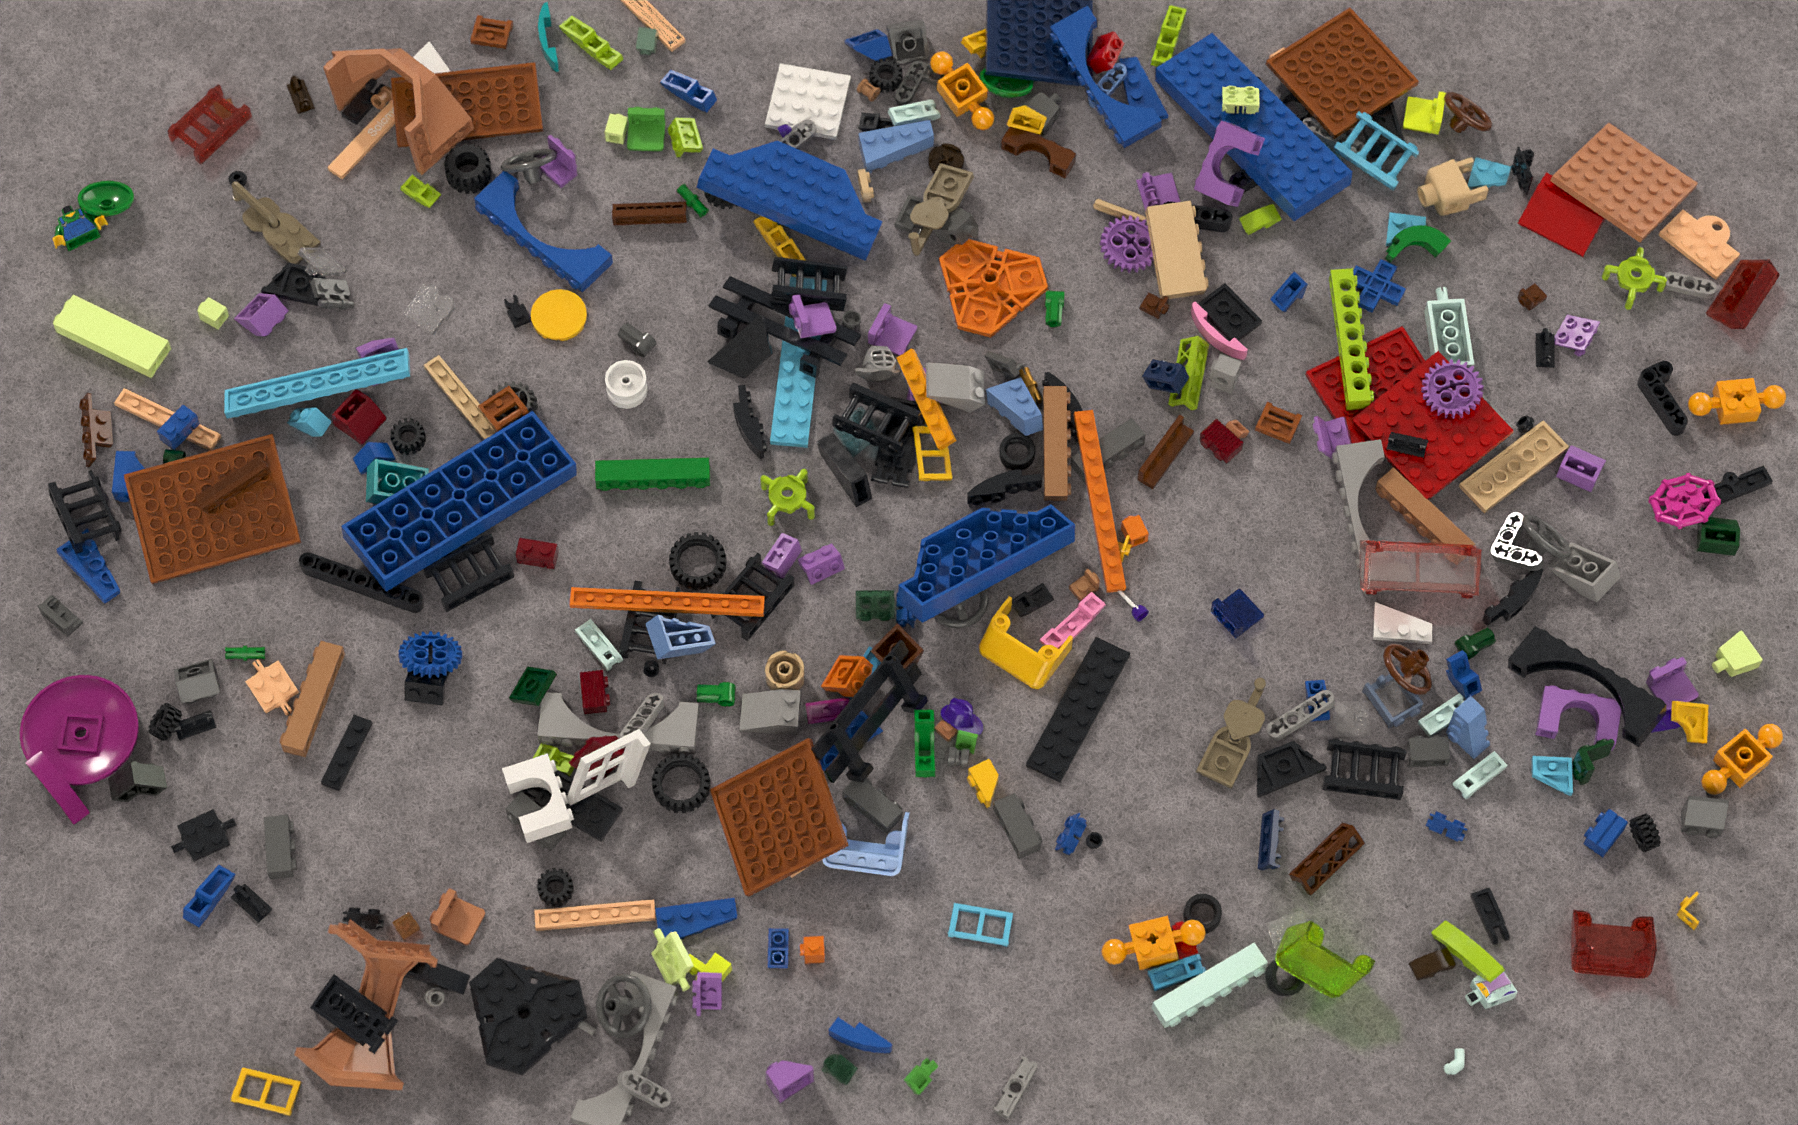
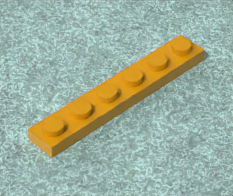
(929, 408)

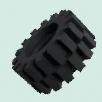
(886, 66)
(406, 426)
(165, 721)
(1645, 832)
(549, 877)

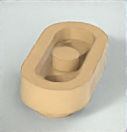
(863, 179)

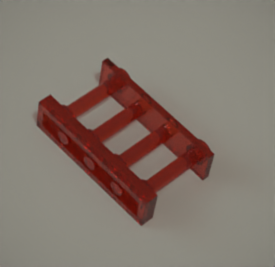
(214, 139)

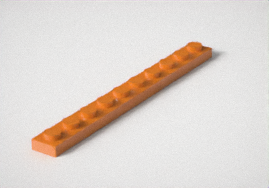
(1099, 501)
(667, 602)

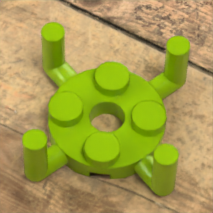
(1631, 283)
(791, 503)

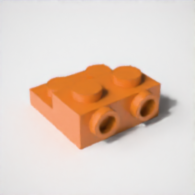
(847, 675)

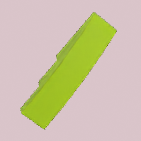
(1169, 35)
(590, 42)
(1467, 950)

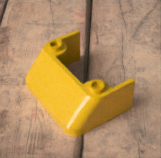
(1017, 658)

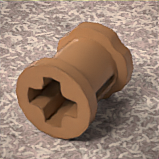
(868, 90)
(379, 100)

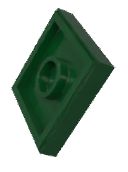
(532, 686)

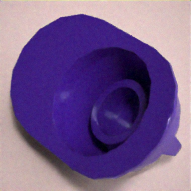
(961, 717)

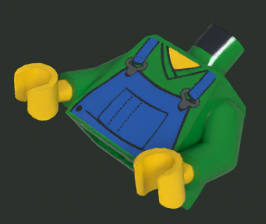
(77, 228)

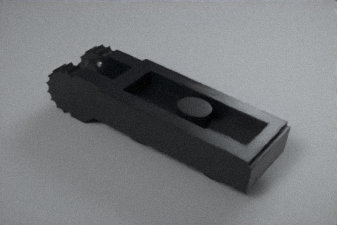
(361, 103)
(1490, 914)

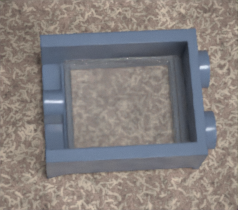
(1392, 700)

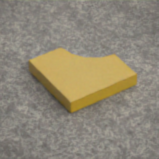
(1693, 720)

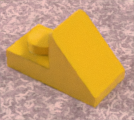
(976, 43)

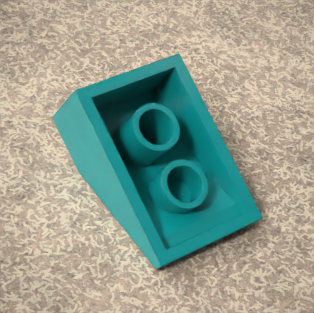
(388, 478)

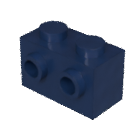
(1165, 376)

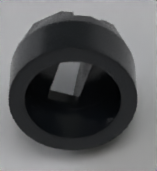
(647, 668)
(1096, 838)

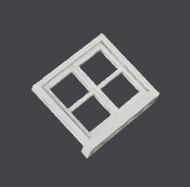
(628, 770)

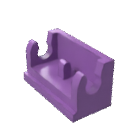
(782, 555)

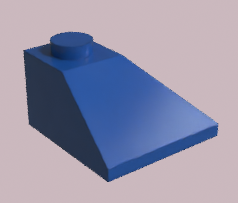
(871, 44)

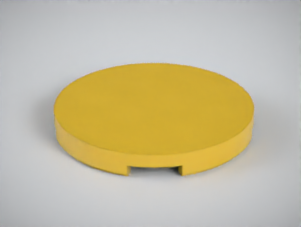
(558, 315)

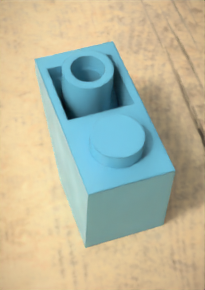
(309, 421)

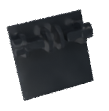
(1521, 168)

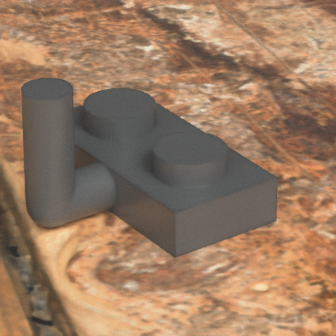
(1004, 365)

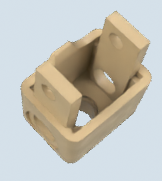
(1448, 189)

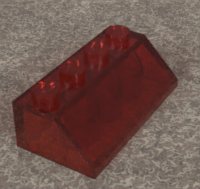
(1743, 293)

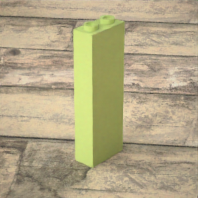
(111, 336)

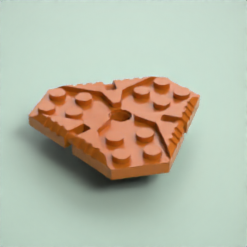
(983, 304)

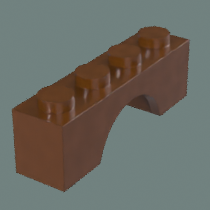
(1019, 141)

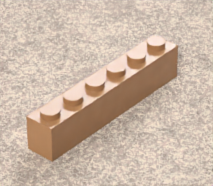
(1055, 443)
(1419, 510)
(312, 699)

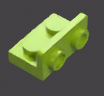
(684, 136)

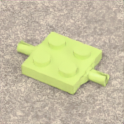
(672, 959)

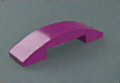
(57, 787)

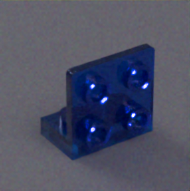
(1236, 613)

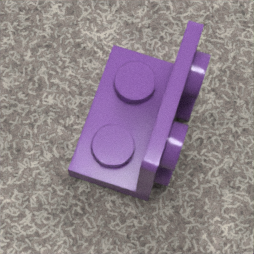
(563, 167)
(891, 331)
(1331, 434)

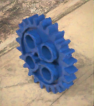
(445, 654)

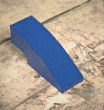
(689, 90)
(208, 896)
(859, 1037)

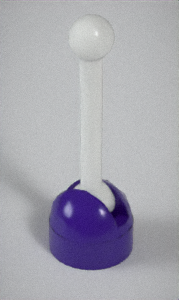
(786, 129)
(1139, 611)

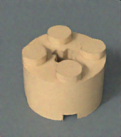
(787, 663)

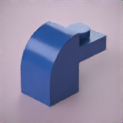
(1461, 675)

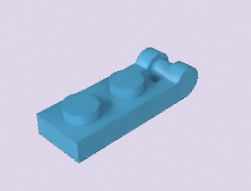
(1175, 972)

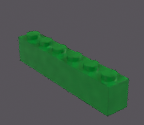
(652, 473)

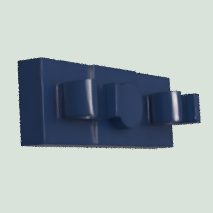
(1269, 840)

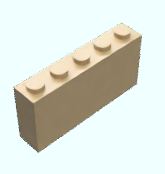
(1176, 250)

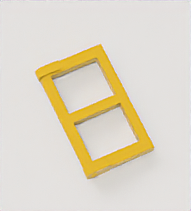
(930, 453)
(262, 1103)

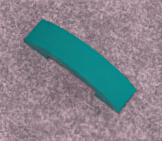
(549, 53)

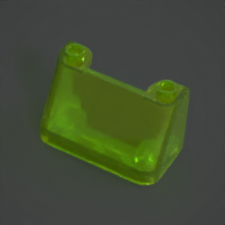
(1317, 966)

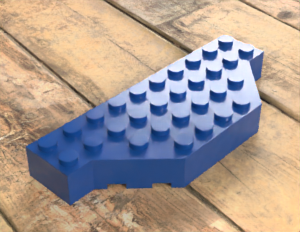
(793, 192)
(979, 554)

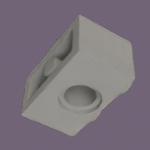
(1225, 373)

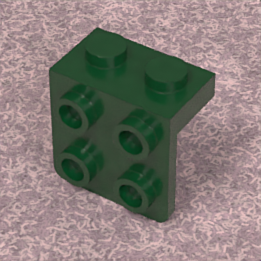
(1582, 763)

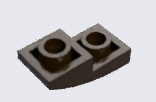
(1431, 963)

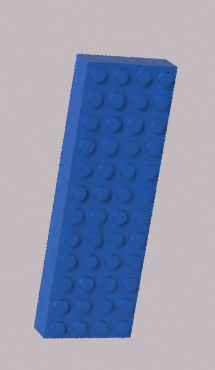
(1292, 162)
(459, 500)

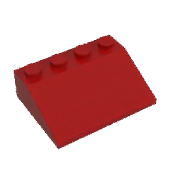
(1561, 217)

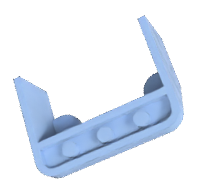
(872, 857)

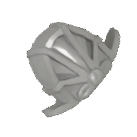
(878, 365)

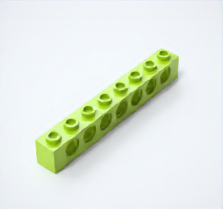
(1354, 398)

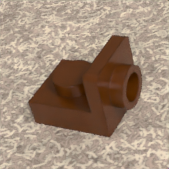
(1531, 297)
(1154, 305)

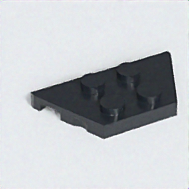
(293, 284)
(745, 350)
(1285, 767)

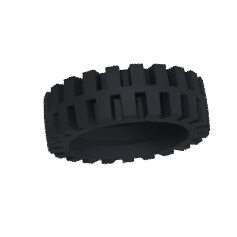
(700, 540)
(681, 761)

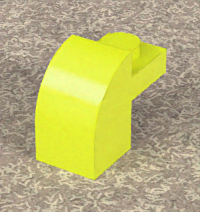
(715, 965)

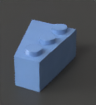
(1017, 405)
(677, 638)
(1468, 728)

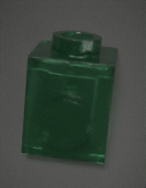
(839, 1068)

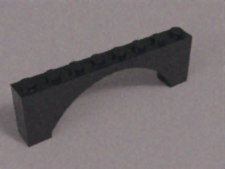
(1544, 652)

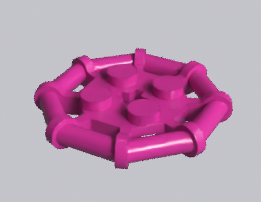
(1687, 513)

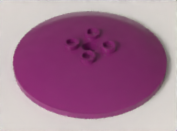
(77, 705)

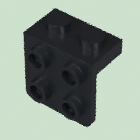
(425, 689)

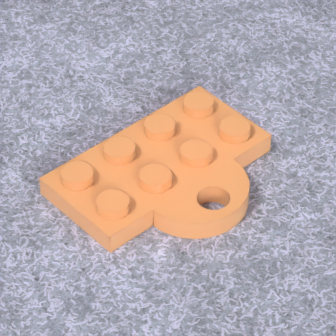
(1701, 242)

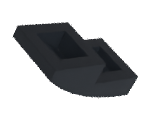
(873, 121)
(1031, 601)

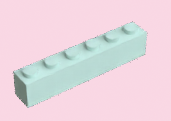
(1209, 985)

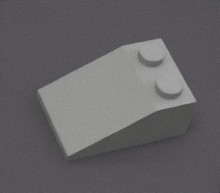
(955, 385)
(1586, 572)
(771, 712)

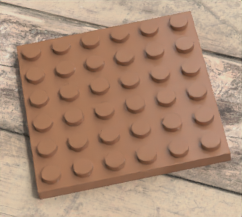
(1624, 182)

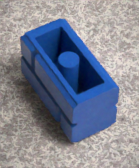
(178, 427)
(1605, 833)

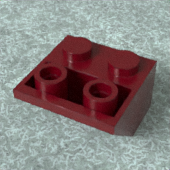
(358, 417)
(592, 745)

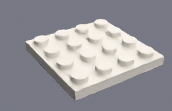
(803, 90)

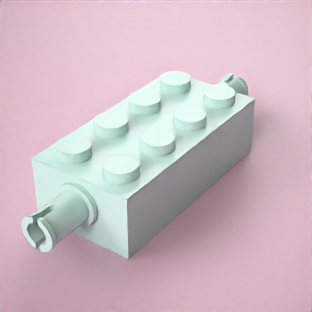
(1448, 328)

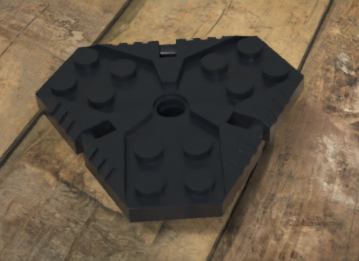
(504, 993)

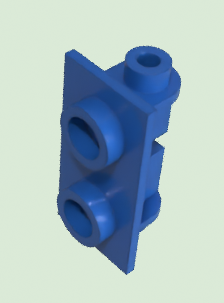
(904, 616)
(1073, 827)
(1454, 828)

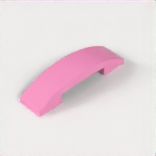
(1232, 348)
(1075, 622)

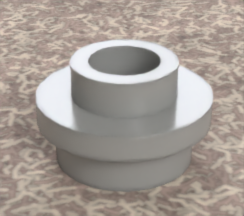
(438, 1000)

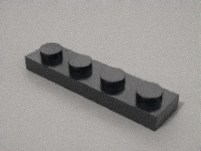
(346, 752)

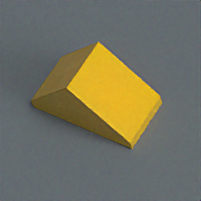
(1026, 119)

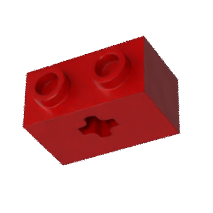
(1105, 52)

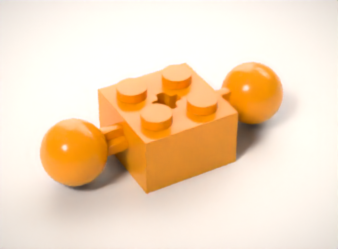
(962, 90)
(1736, 401)
(1742, 758)
(1149, 931)

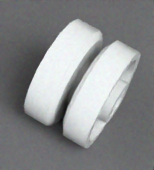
(626, 384)

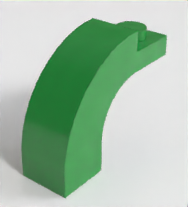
(1420, 235)
(924, 743)

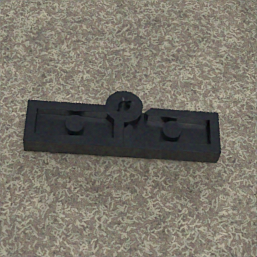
(1734, 487)

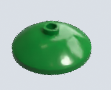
(1005, 86)
(105, 198)

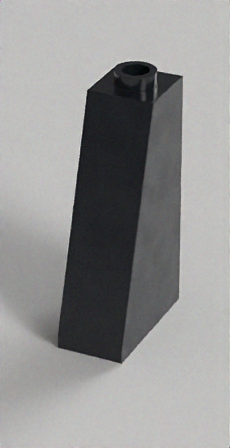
(846, 469)

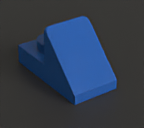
(1291, 289)

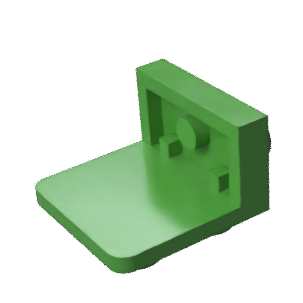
(646, 129)

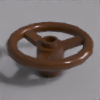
(1465, 114)
(1411, 664)

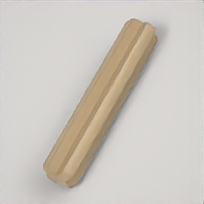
(1116, 211)

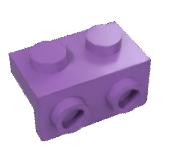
(821, 563)
(708, 991)

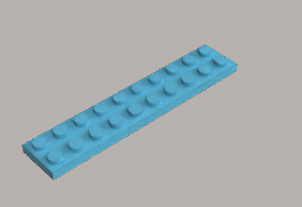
(317, 383)
(794, 390)

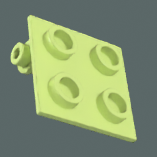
(1236, 96)

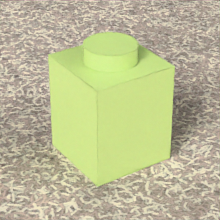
(616, 128)
(212, 313)

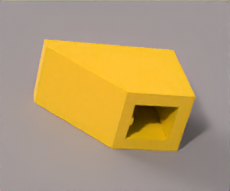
(985, 780)

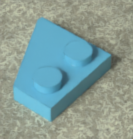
(1488, 174)
(1398, 222)
(1554, 772)

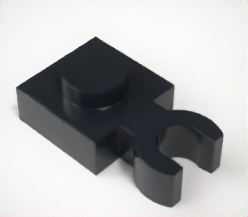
(517, 314)

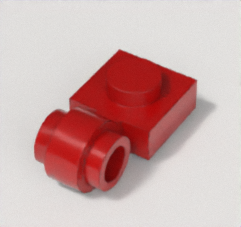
(1183, 949)

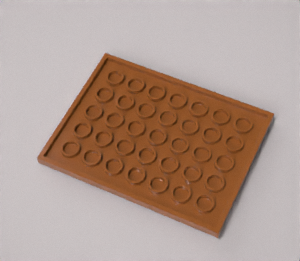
(183, 538)

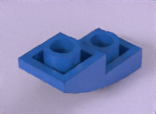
(1311, 689)
(778, 948)

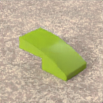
(420, 192)
(1260, 218)
(561, 759)

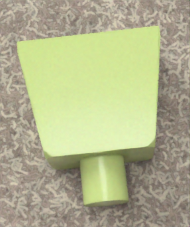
(1737, 656)

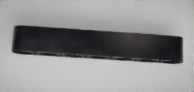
(354, 576)

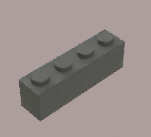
(1114, 446)

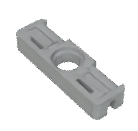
(1010, 1099)

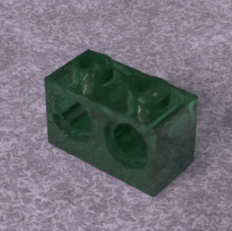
(875, 599)

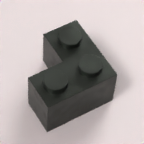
(136, 780)

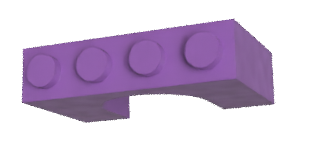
(1210, 179)
(1557, 700)

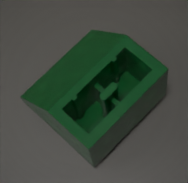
(1718, 536)

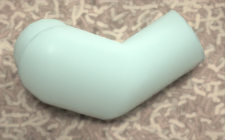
(1457, 1064)

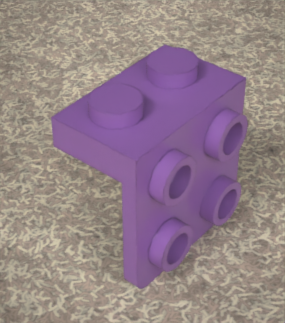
(811, 319)
(1671, 683)

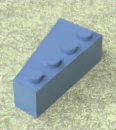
(894, 143)

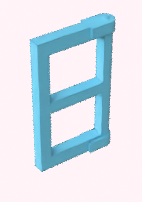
(978, 937)

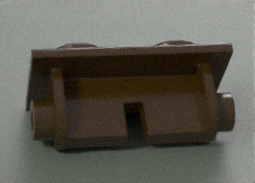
(300, 95)

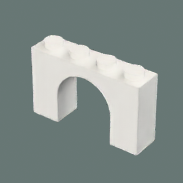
(554, 816)

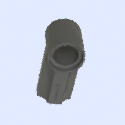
(641, 342)

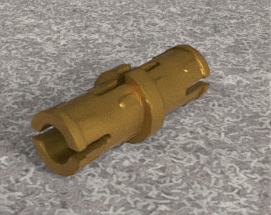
(1030, 384)

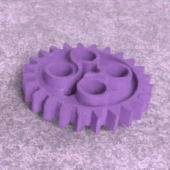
(1129, 244)
(1446, 374)

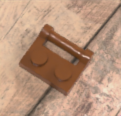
(491, 36)
(500, 404)
(1277, 427)

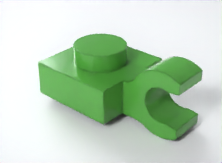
(919, 1076)

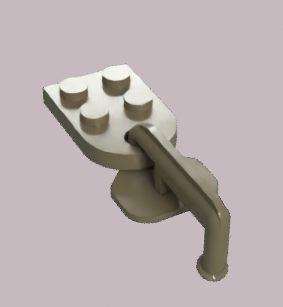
(940, 199)
(279, 229)
(1225, 755)

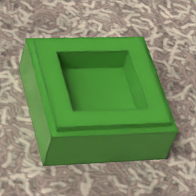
(966, 740)

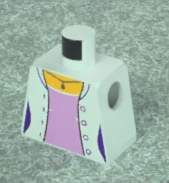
(1491, 993)

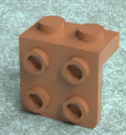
(456, 918)

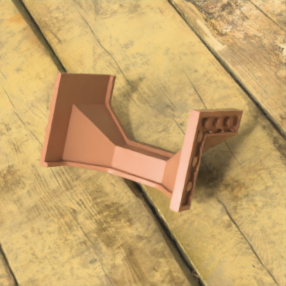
(439, 117)
(339, 1057)

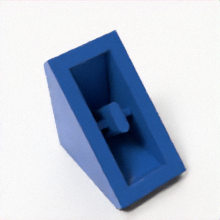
(372, 451)

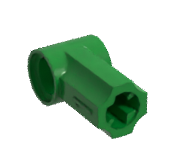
(1054, 303)
(721, 694)

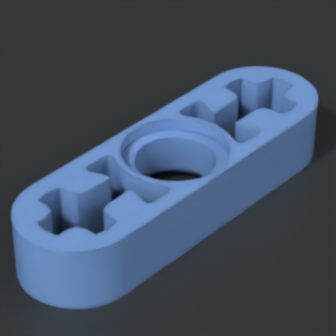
(1119, 78)

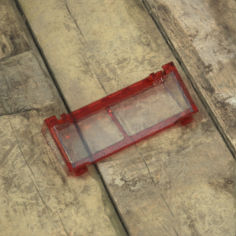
(1420, 567)

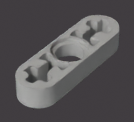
(808, 135)
(1694, 280)
(652, 1089)

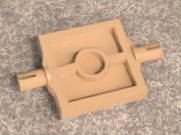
(272, 687)

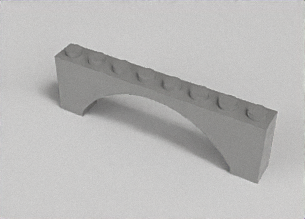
(1353, 465)
(672, 734)
(616, 1103)

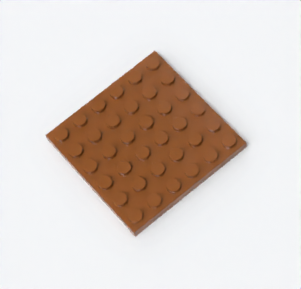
(1341, 72)
(778, 817)

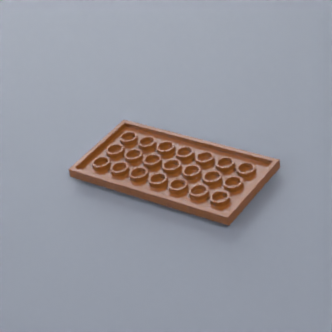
(496, 99)

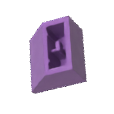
(1580, 468)

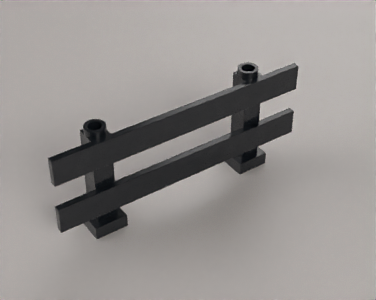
(741, 313)
(836, 733)

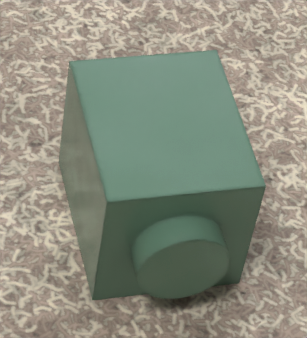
(647, 41)

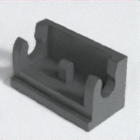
(59, 615)

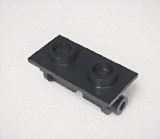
(1545, 349)
(1407, 444)
(195, 725)
(251, 902)
(372, 917)

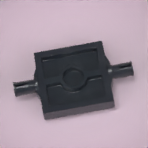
(203, 835)

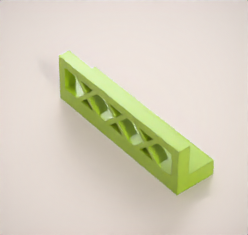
(1195, 368)

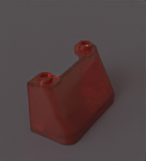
(1612, 948)

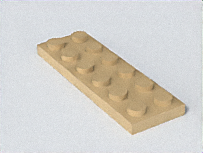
(1513, 466)

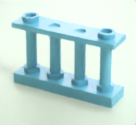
(1374, 169)

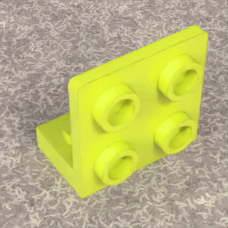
(1424, 114)

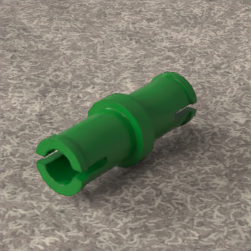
(692, 200)
(245, 653)

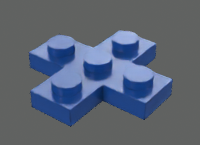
(1378, 285)

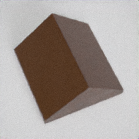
(888, 642)

